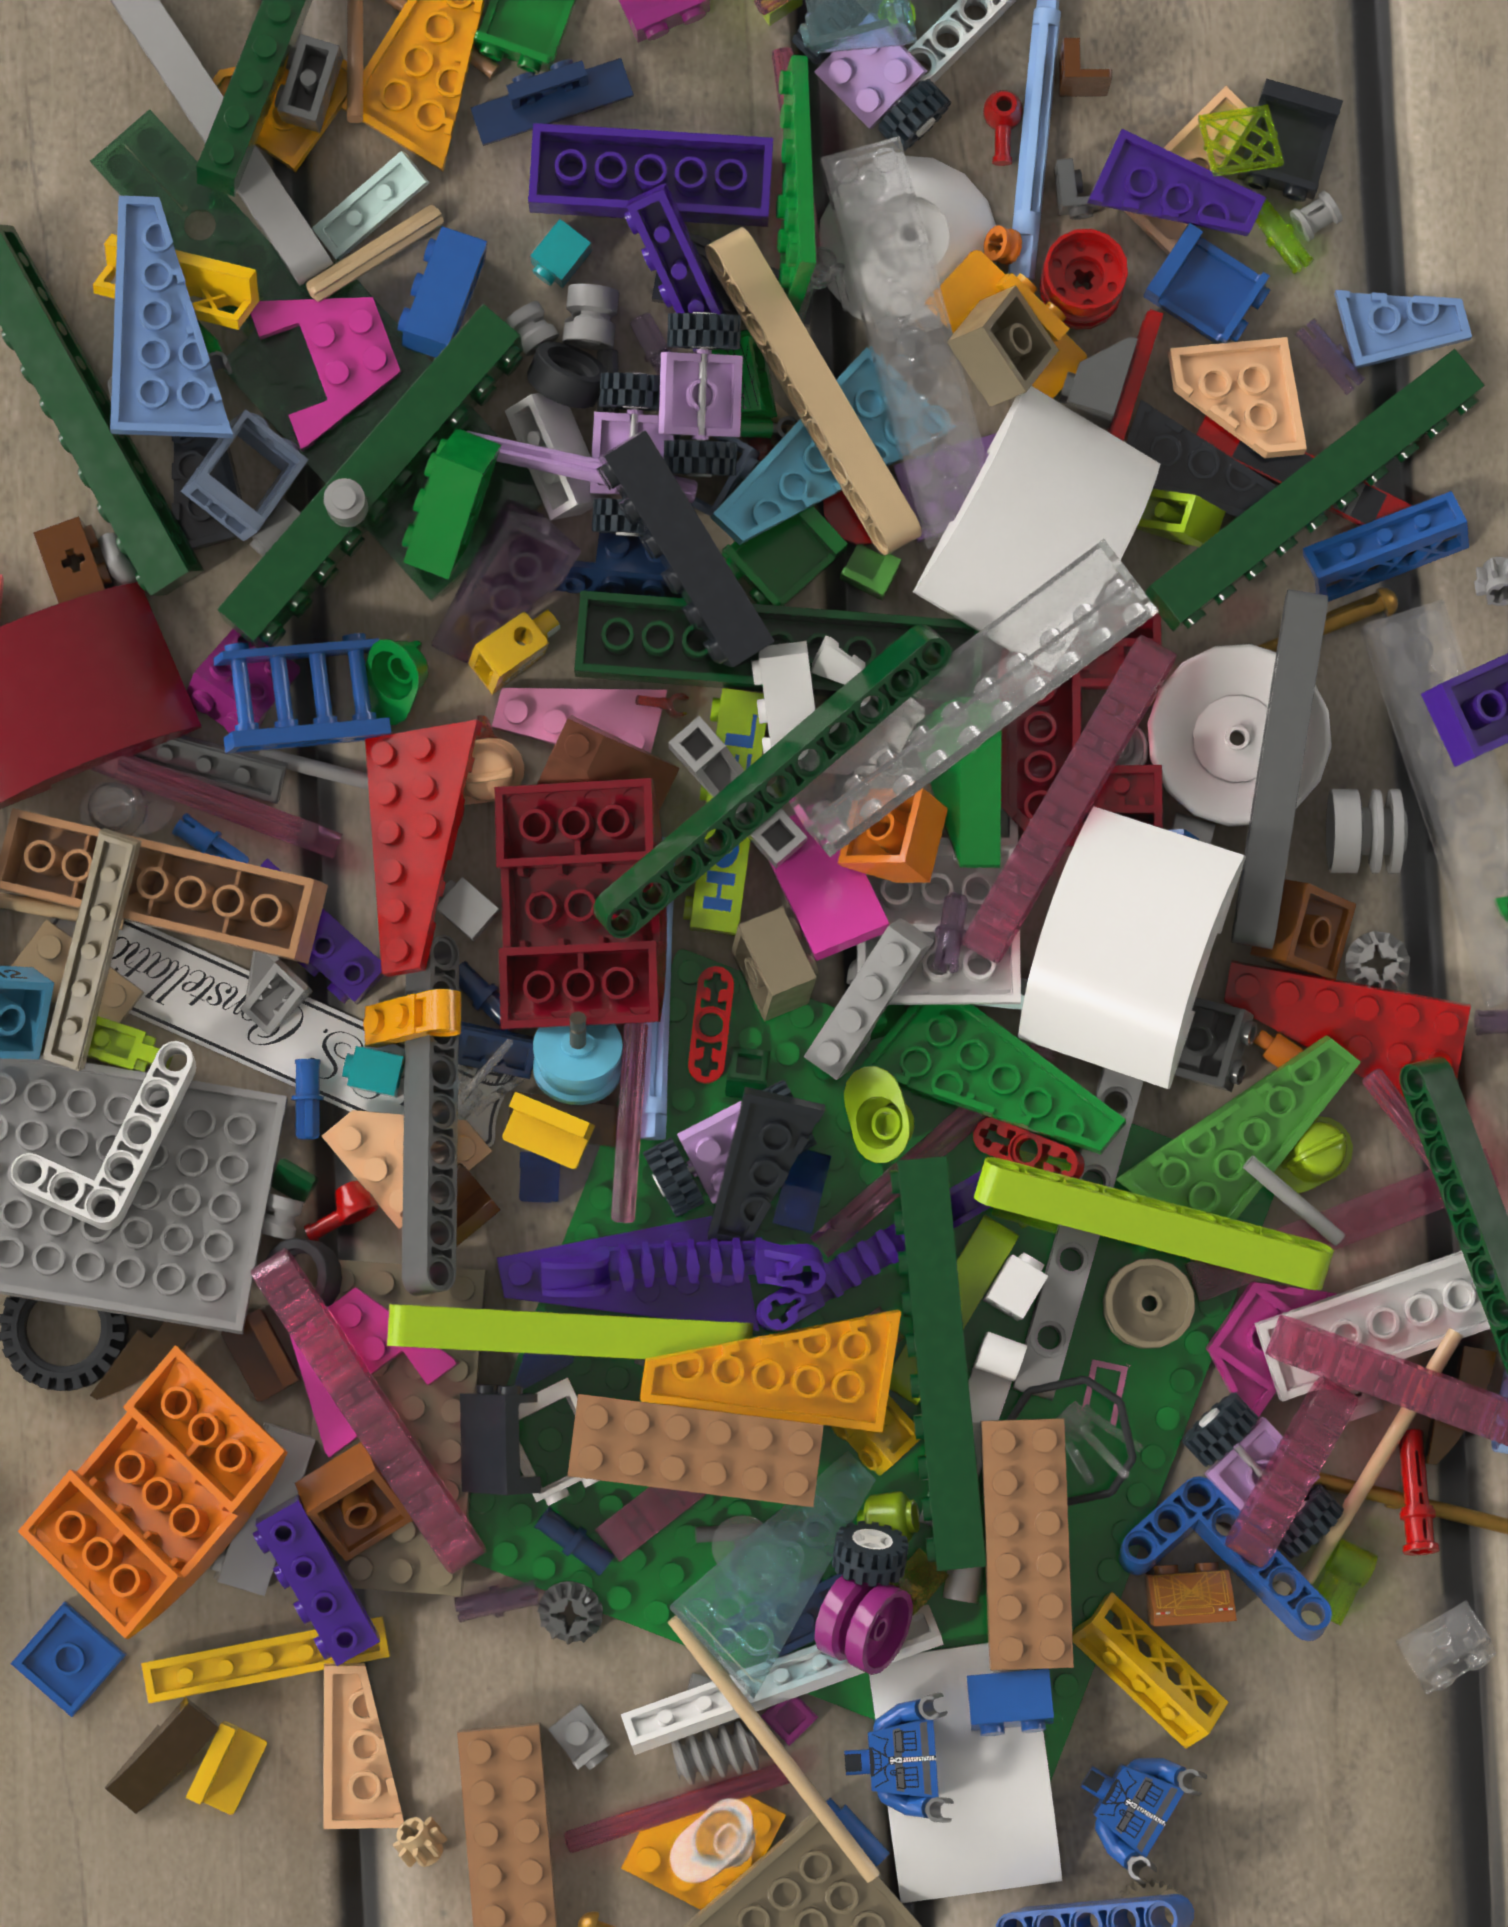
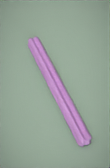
(562, 462)

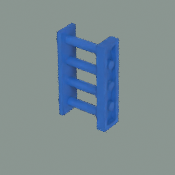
(286, 730)

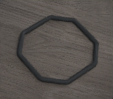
(1123, 1419)

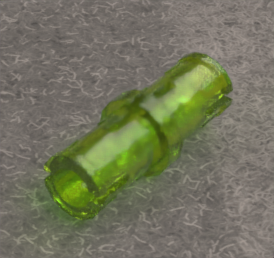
(1282, 238)

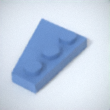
(1398, 326)

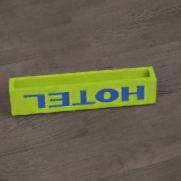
(721, 889)

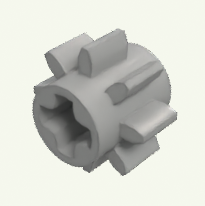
(1493, 581)

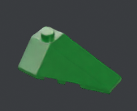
(974, 805)

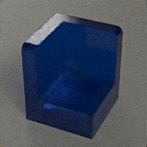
(539, 1179)

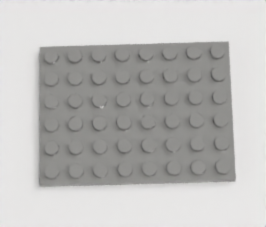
(192, 1222)

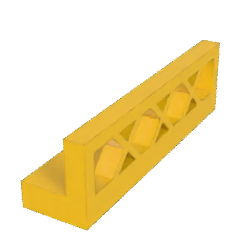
(206, 278)
(1146, 1677)

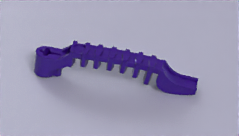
(860, 1262)
(772, 1264)

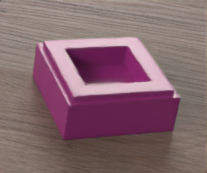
(789, 1718)

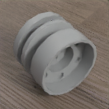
(1365, 831)

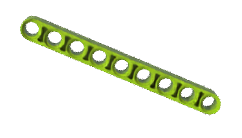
(1153, 1223)
(554, 1332)

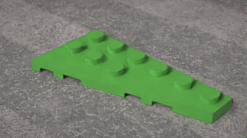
(1264, 1121)

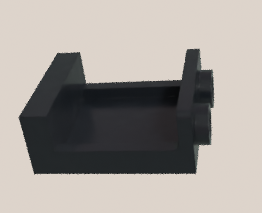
(1304, 135)
(492, 1441)

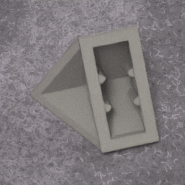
(272, 992)

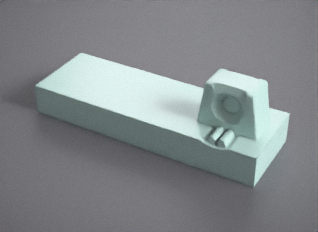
(370, 205)

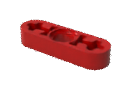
(704, 993)
(1008, 1130)

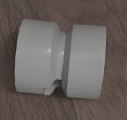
(590, 317)

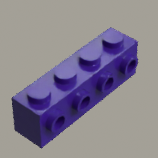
(672, 253)
(341, 958)
(317, 1581)

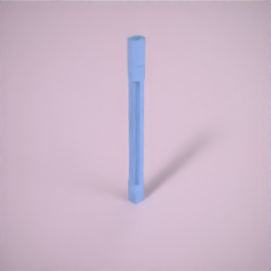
(1035, 134)
(656, 1071)

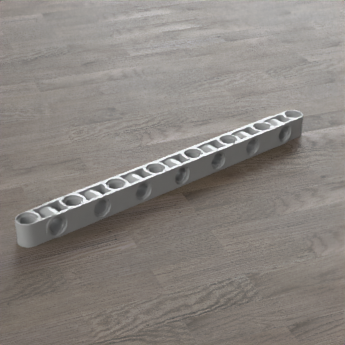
(1063, 1289)

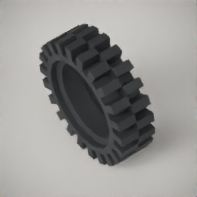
(53, 1377)

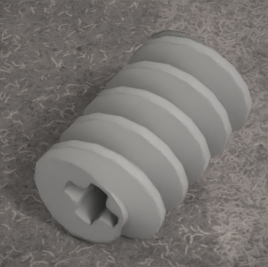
(715, 1753)

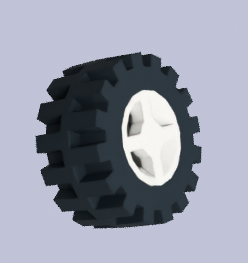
(870, 1553)

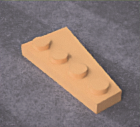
(1189, 145)
(355, 1760)

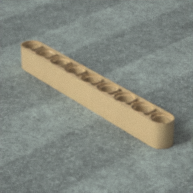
(813, 391)

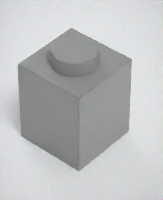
(467, 908)

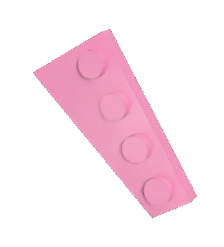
(544, 711)

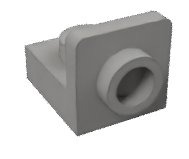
(581, 1738)

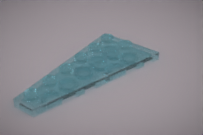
(762, 1586)

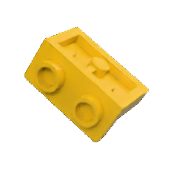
(882, 1450)

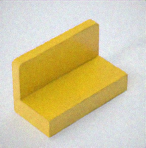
(547, 1131)
(227, 1768)

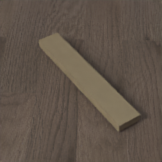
(92, 949)

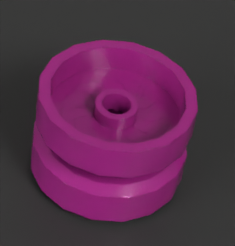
(863, 1624)

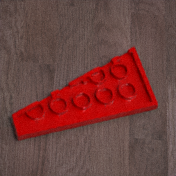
(415, 820)
(1370, 1022)

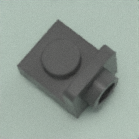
(1068, 185)

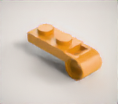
(413, 1016)

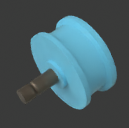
(577, 1061)

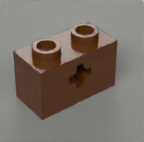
(67, 540)

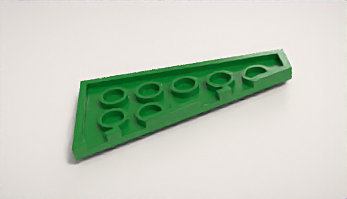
(796, 203)
(982, 1067)

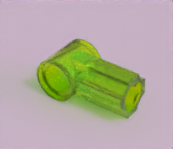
(1345, 1573)

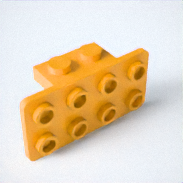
(980, 278)

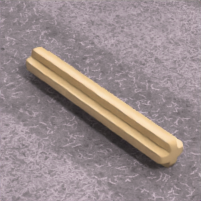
(374, 253)

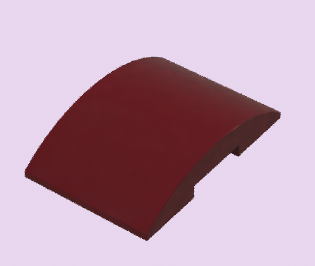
(85, 689)
(555, 858)

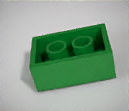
(450, 502)

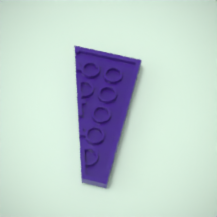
(683, 1300)

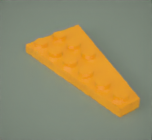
(420, 76)
(806, 1375)

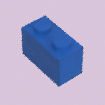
(1010, 1701)

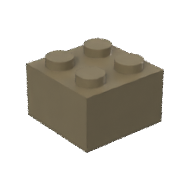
(1003, 346)
(774, 963)

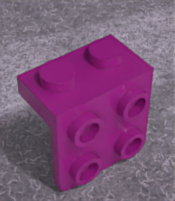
(655, 17)
(213, 689)

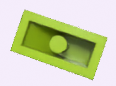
(1181, 517)

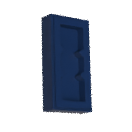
(480, 1042)

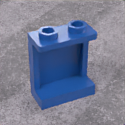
(1207, 288)

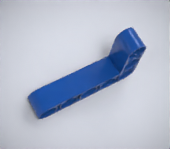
(1203, 1522)
(1148, 1912)

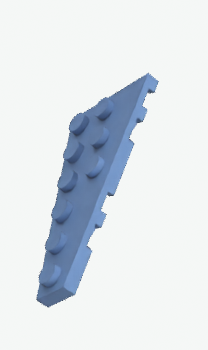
(159, 353)

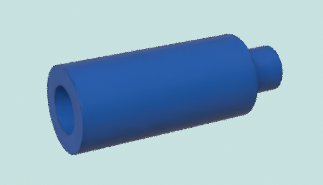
(860, 1833)

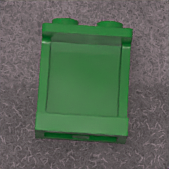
(524, 31)
(785, 557)

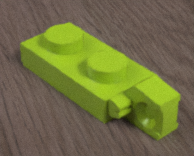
(123, 1046)

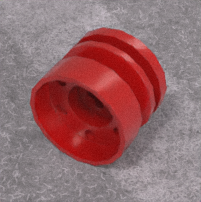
(1088, 258)

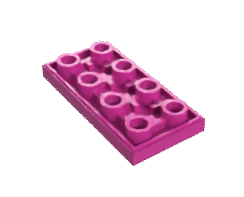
(829, 901)

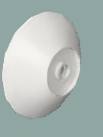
(952, 213)
(1192, 727)

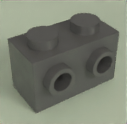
(310, 83)

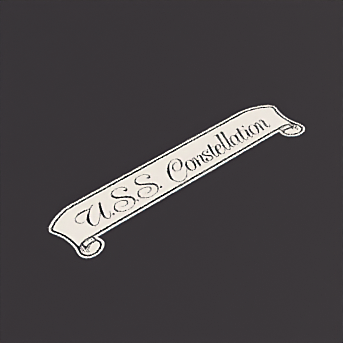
(202, 1002)

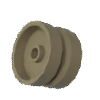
(1124, 1303)

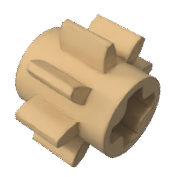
(419, 1842)

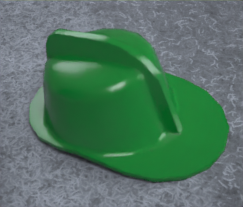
(394, 677)

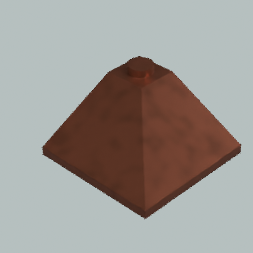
(593, 754)

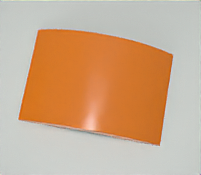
(157, 1496)

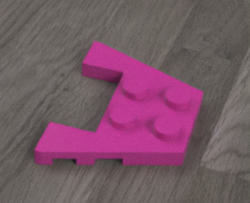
(347, 350)
(367, 1330)

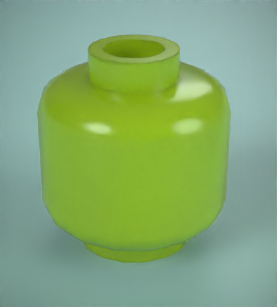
(893, 1510)

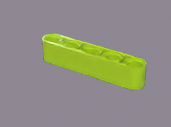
(976, 1270)

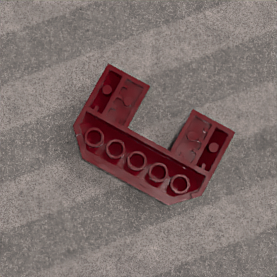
(1045, 734)

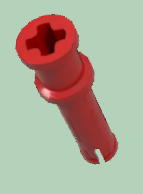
(1417, 1512)

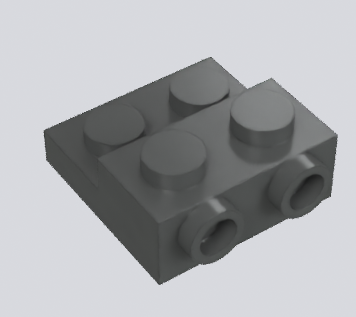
(1216, 1045)

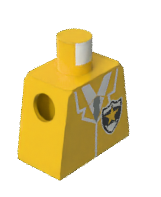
(501, 658)

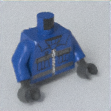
(903, 1759)
(1137, 1807)

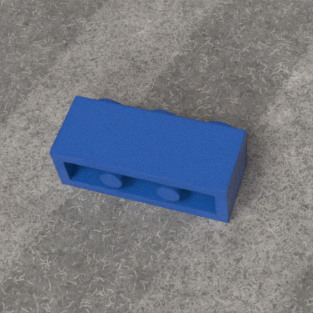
(442, 291)

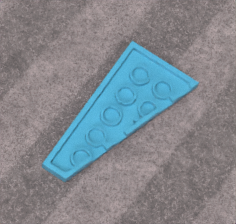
(795, 471)

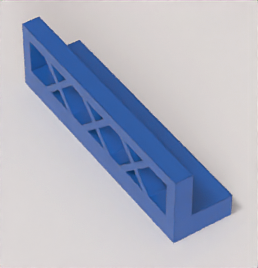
(1386, 543)

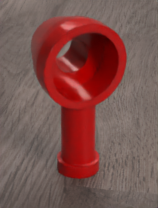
(1002, 123)
(352, 1205)

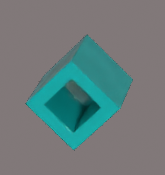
(560, 254)
(374, 1071)

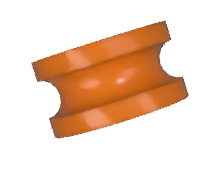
(1002, 245)

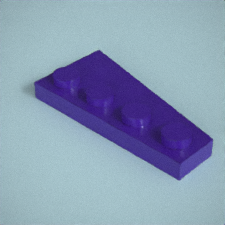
(1167, 186)

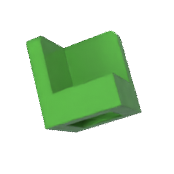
(870, 571)

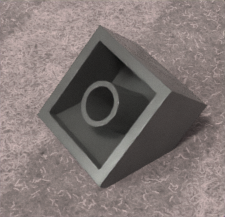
(1098, 383)

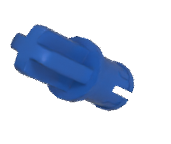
(206, 840)
(307, 1099)

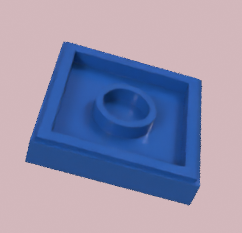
(68, 1659)

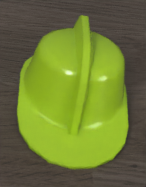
(878, 1114)
(1317, 1156)

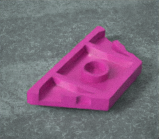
(1237, 1345)

